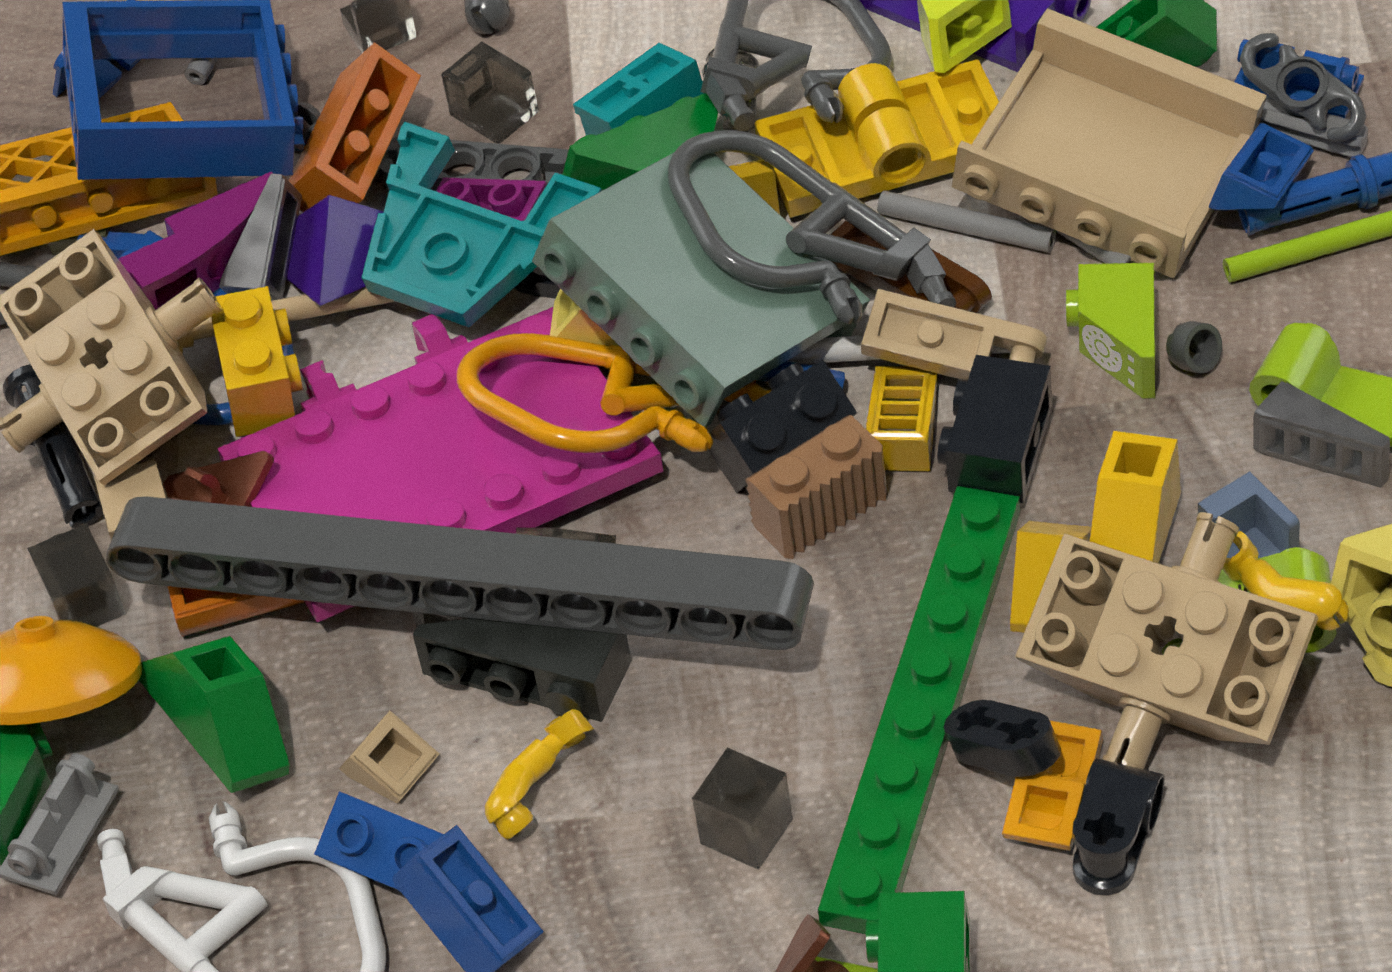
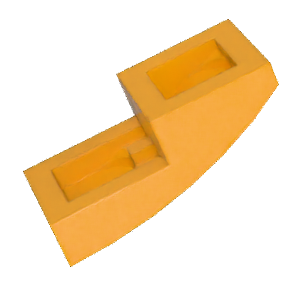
(1048, 802)

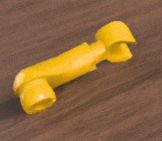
(1263, 580)
(504, 803)

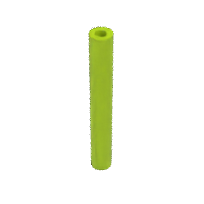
(1308, 247)

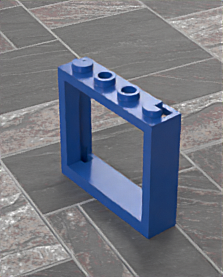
(179, 147)

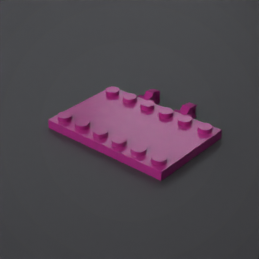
(430, 457)

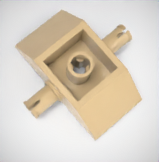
(103, 357)
(1114, 612)

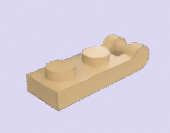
(942, 336)

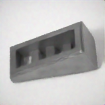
(266, 241)
(1318, 436)

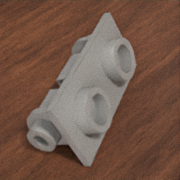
(59, 827)

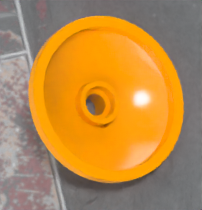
(61, 669)

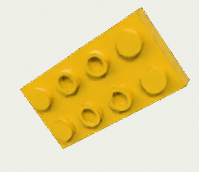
(887, 132)

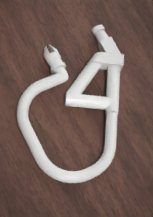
(134, 894)

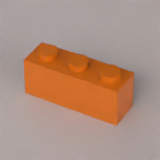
(354, 128)

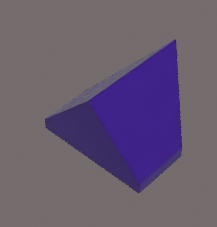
(331, 248)

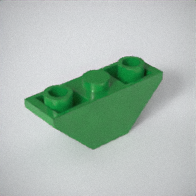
(638, 142)
(221, 710)

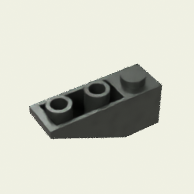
(527, 662)

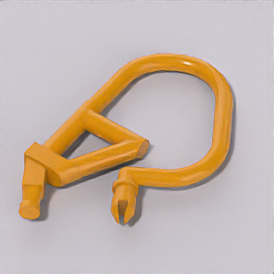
(616, 398)

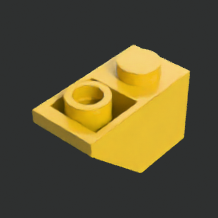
(1136, 494)

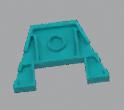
(447, 251)

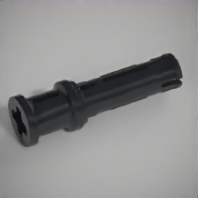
(58, 456)

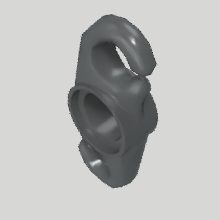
(1329, 95)

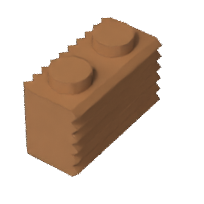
(817, 486)

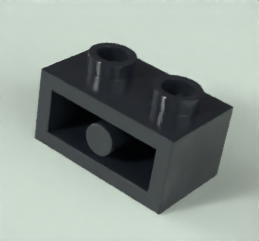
(778, 422)
(997, 426)

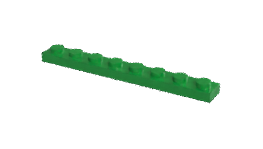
(924, 692)

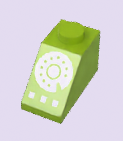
(1117, 321)

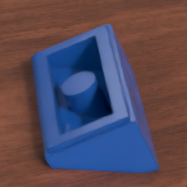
(1261, 171)
(466, 903)

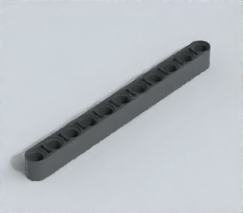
(463, 572)

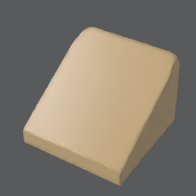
(390, 759)

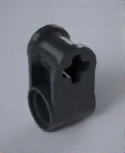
(1113, 824)

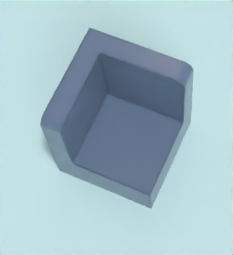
(1256, 514)

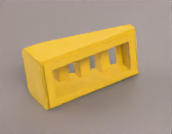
(903, 448)

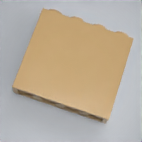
(1109, 143)

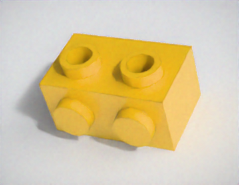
(252, 360)

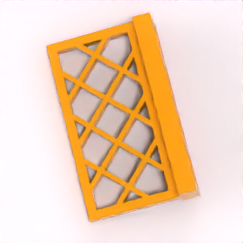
(61, 206)

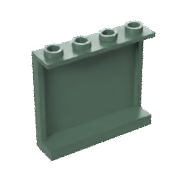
(667, 303)

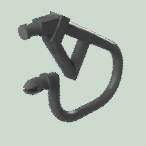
(734, 84)
(906, 253)

